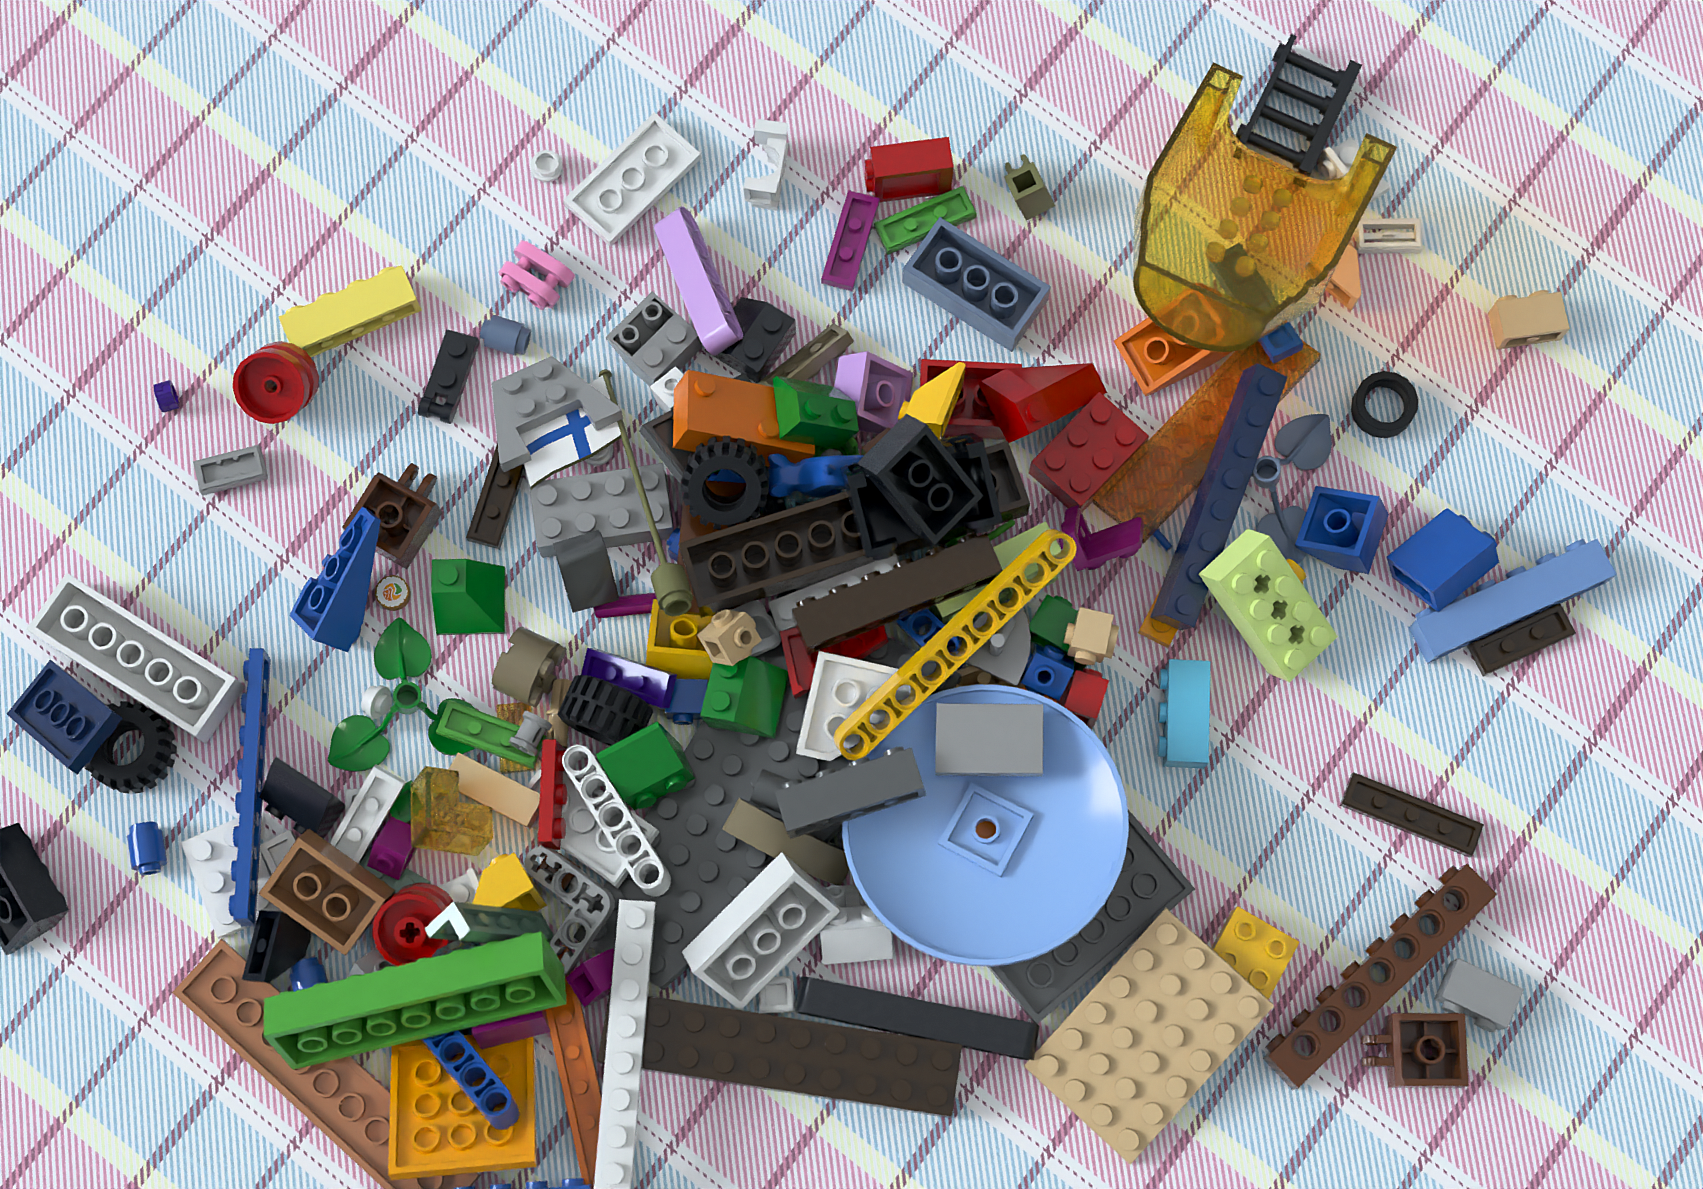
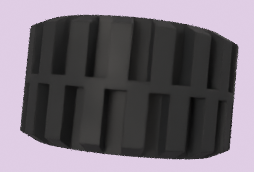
(718, 508)
(603, 710)
(149, 764)

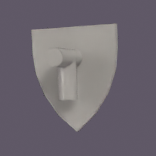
(1006, 651)

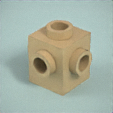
(729, 637)

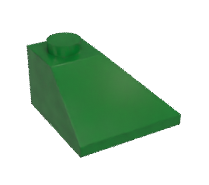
(468, 597)

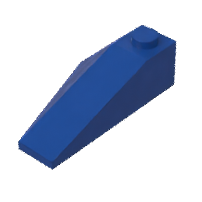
(335, 602)

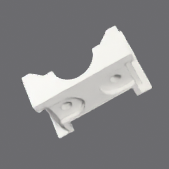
(766, 191)

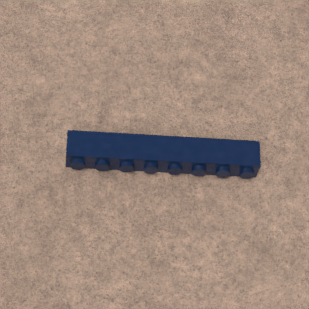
(1219, 495)

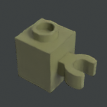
(1028, 189)

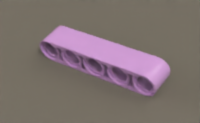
(698, 281)

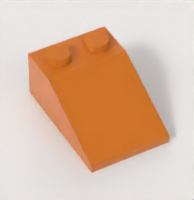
(1160, 358)

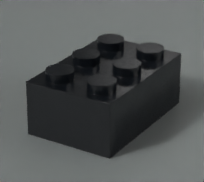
(920, 478)

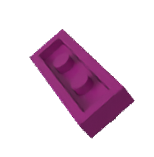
(850, 240)

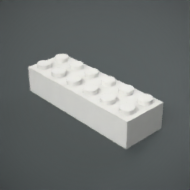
(136, 658)

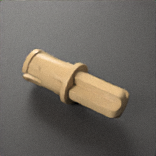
(559, 729)

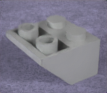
(654, 339)

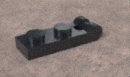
(449, 376)

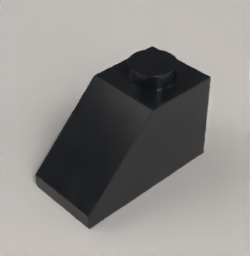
(275, 946)

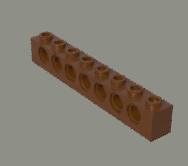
(1472, 897)

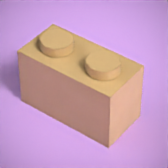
(1528, 319)

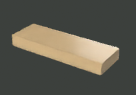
(496, 791)

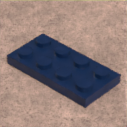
(64, 717)

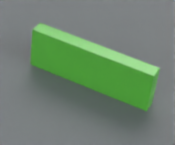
(915, 222)
(484, 733)

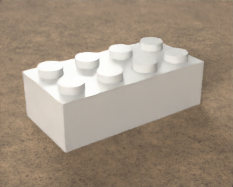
(760, 931)

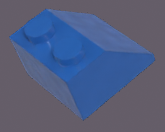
(1343, 528)

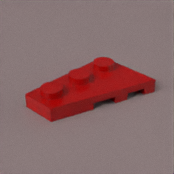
(802, 666)

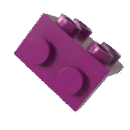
(1097, 548)

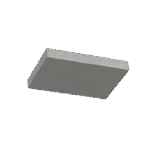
(989, 740)

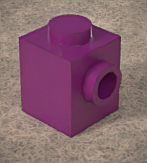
(593, 978)

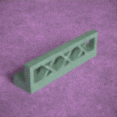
(486, 923)

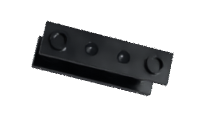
(1328, 107)

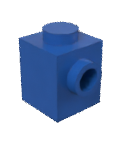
(687, 701)

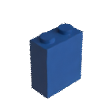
(1443, 559)

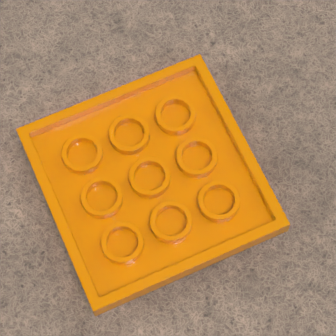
(441, 1130)

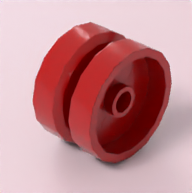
(275, 382)
(402, 923)

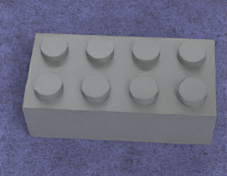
(602, 503)

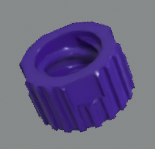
(166, 396)

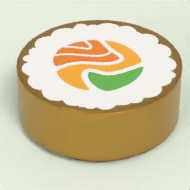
(392, 593)

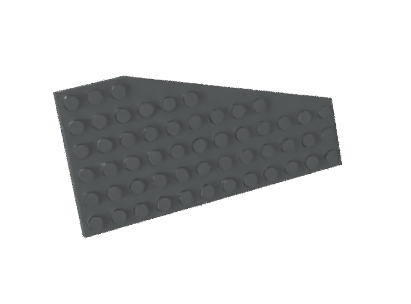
(704, 860)

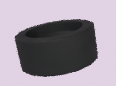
(1396, 383)

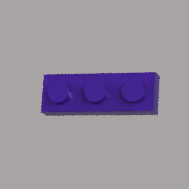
(645, 681)

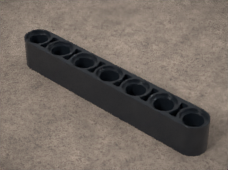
(917, 1018)

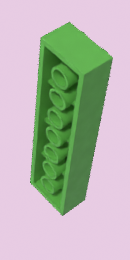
(415, 1000)

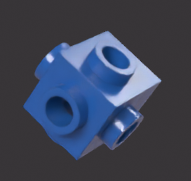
(1057, 673)

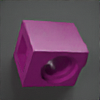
(392, 849)

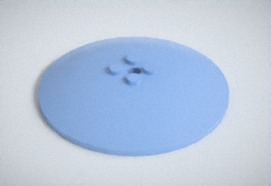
(1002, 895)

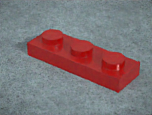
(552, 795)

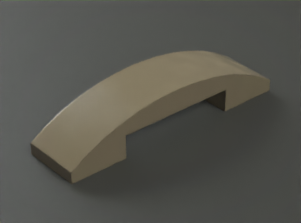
(770, 836)

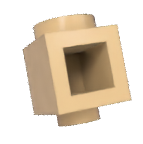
(1091, 636)

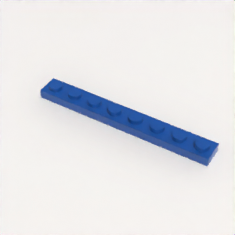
(247, 802)

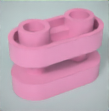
(539, 292)

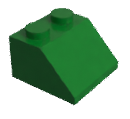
(814, 413)
(745, 697)
(646, 766)

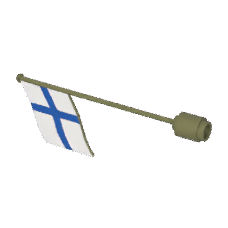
(573, 440)

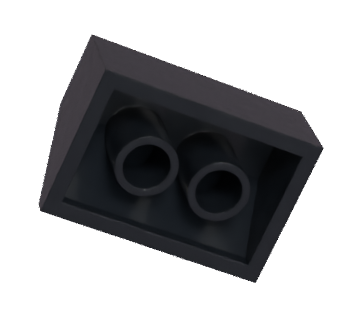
(27, 893)

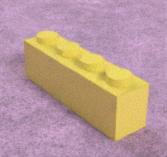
(351, 312)

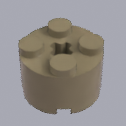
(527, 667)

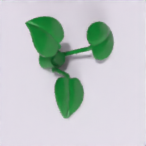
(398, 653)

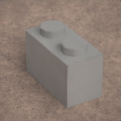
(1478, 995)

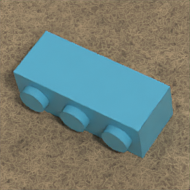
(1185, 713)

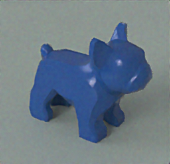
(811, 476)

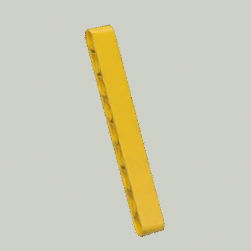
(972, 640)

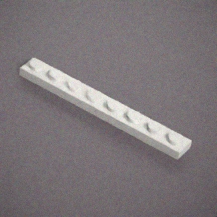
(625, 1045)

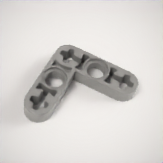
(581, 911)

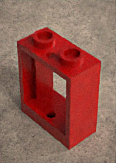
(909, 169)

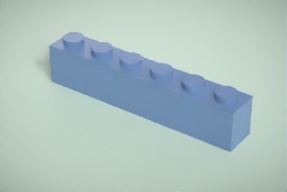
(1511, 600)

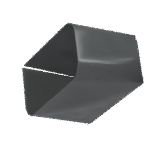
(586, 571)

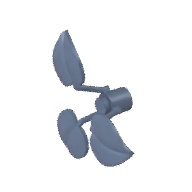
(1308, 445)

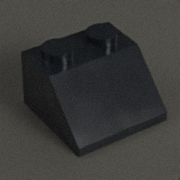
(764, 338)
(300, 799)

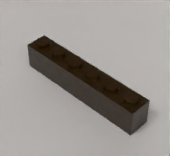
(896, 593)

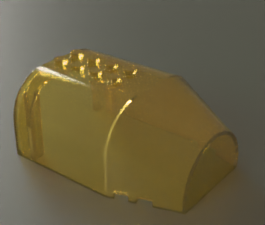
(1234, 238)

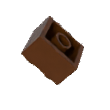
(414, 512)
(1404, 1062)

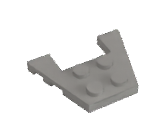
(539, 396)

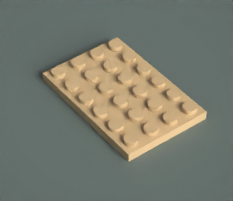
(1148, 1035)

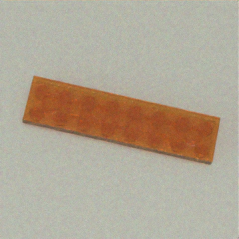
(1177, 455)

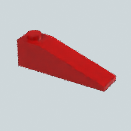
(1037, 396)

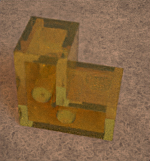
(441, 820)

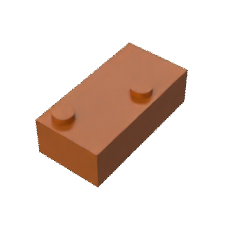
(731, 407)

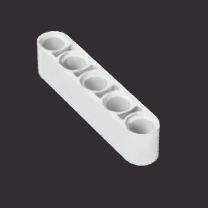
(627, 831)

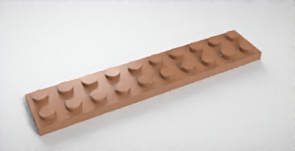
(333, 1094)

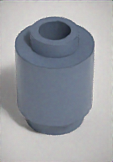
(505, 335)

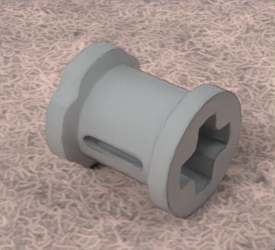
(530, 733)

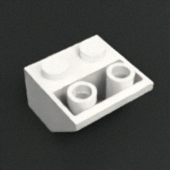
(855, 931)

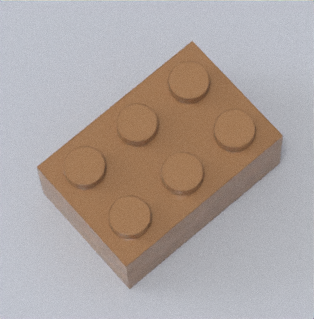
(326, 891)

